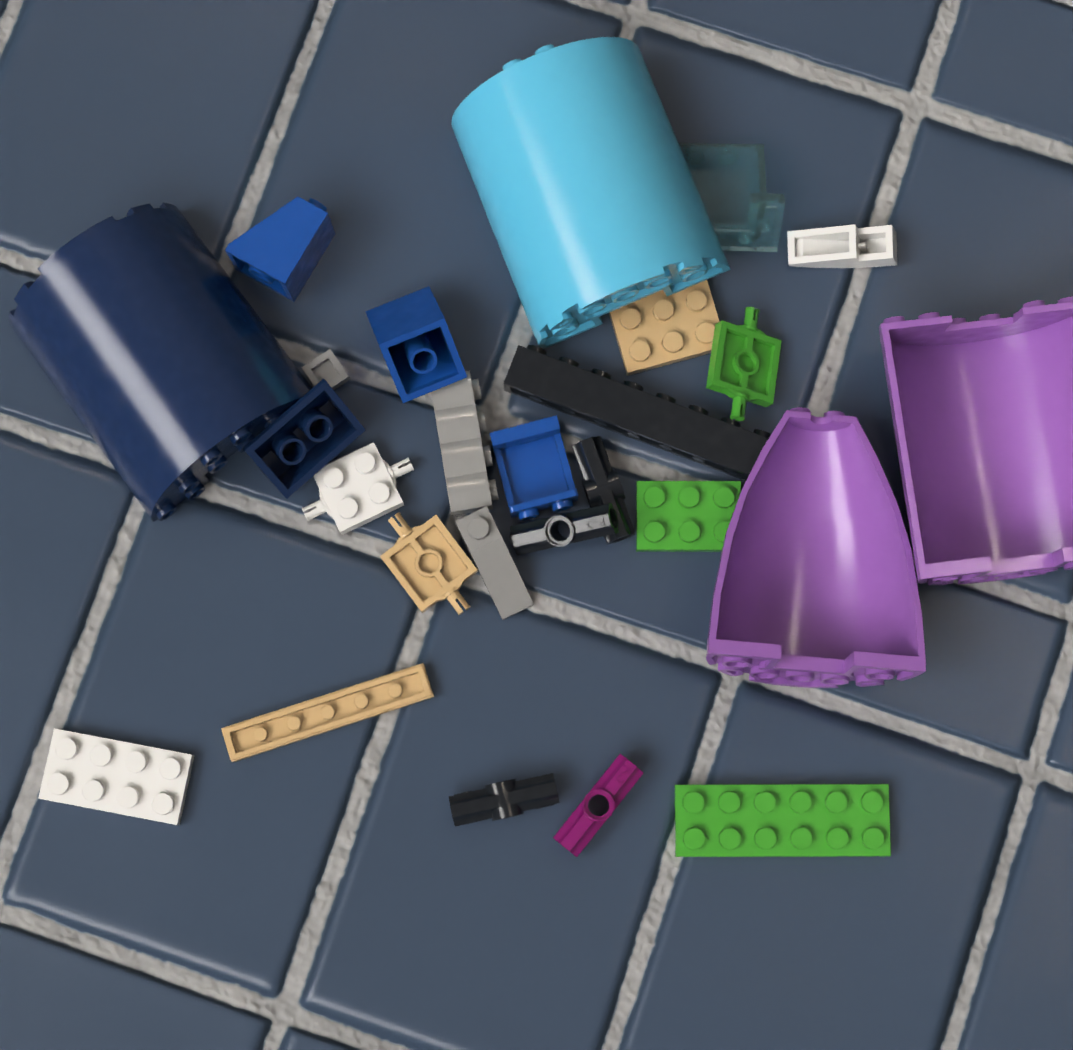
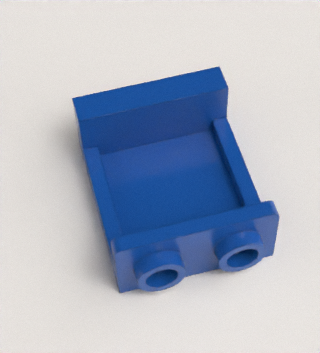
(534, 468)

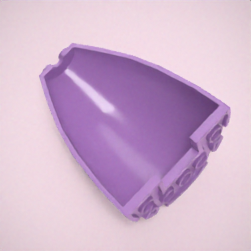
(817, 565)

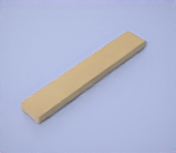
(327, 712)

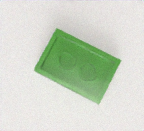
(684, 515)

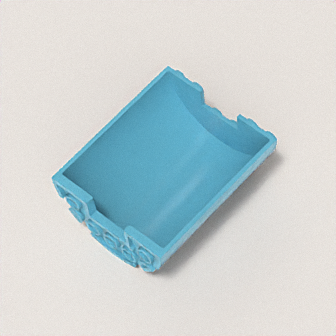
(584, 185)

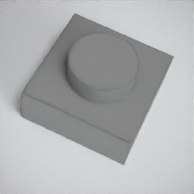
(328, 368)

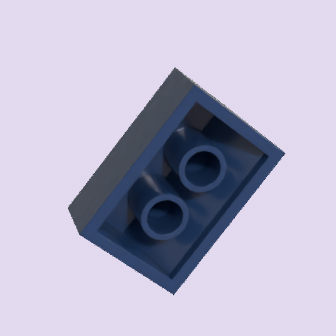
(304, 439)

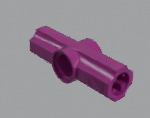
(612, 785)

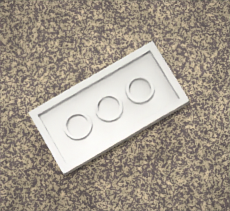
(116, 776)

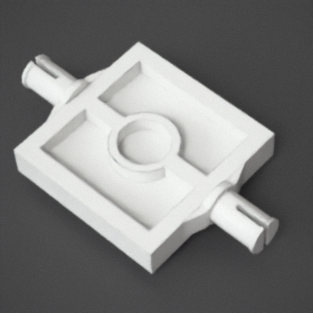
(358, 488)

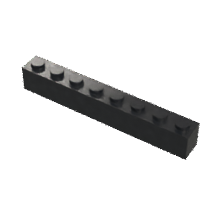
(633, 412)

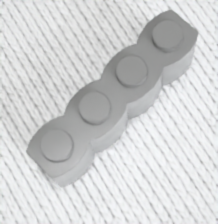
(462, 446)

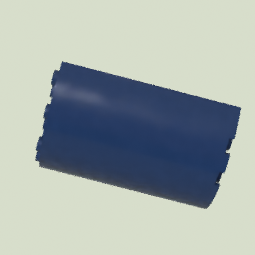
(155, 352)

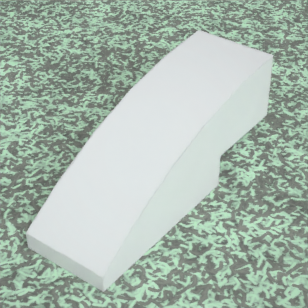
(843, 247)

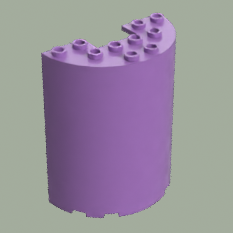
(985, 440)

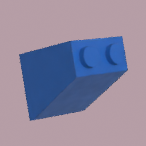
(284, 246)
(416, 344)

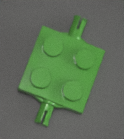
(744, 363)

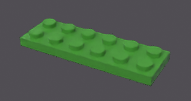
(782, 820)

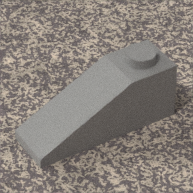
(494, 562)

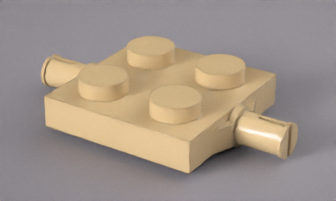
(429, 563)

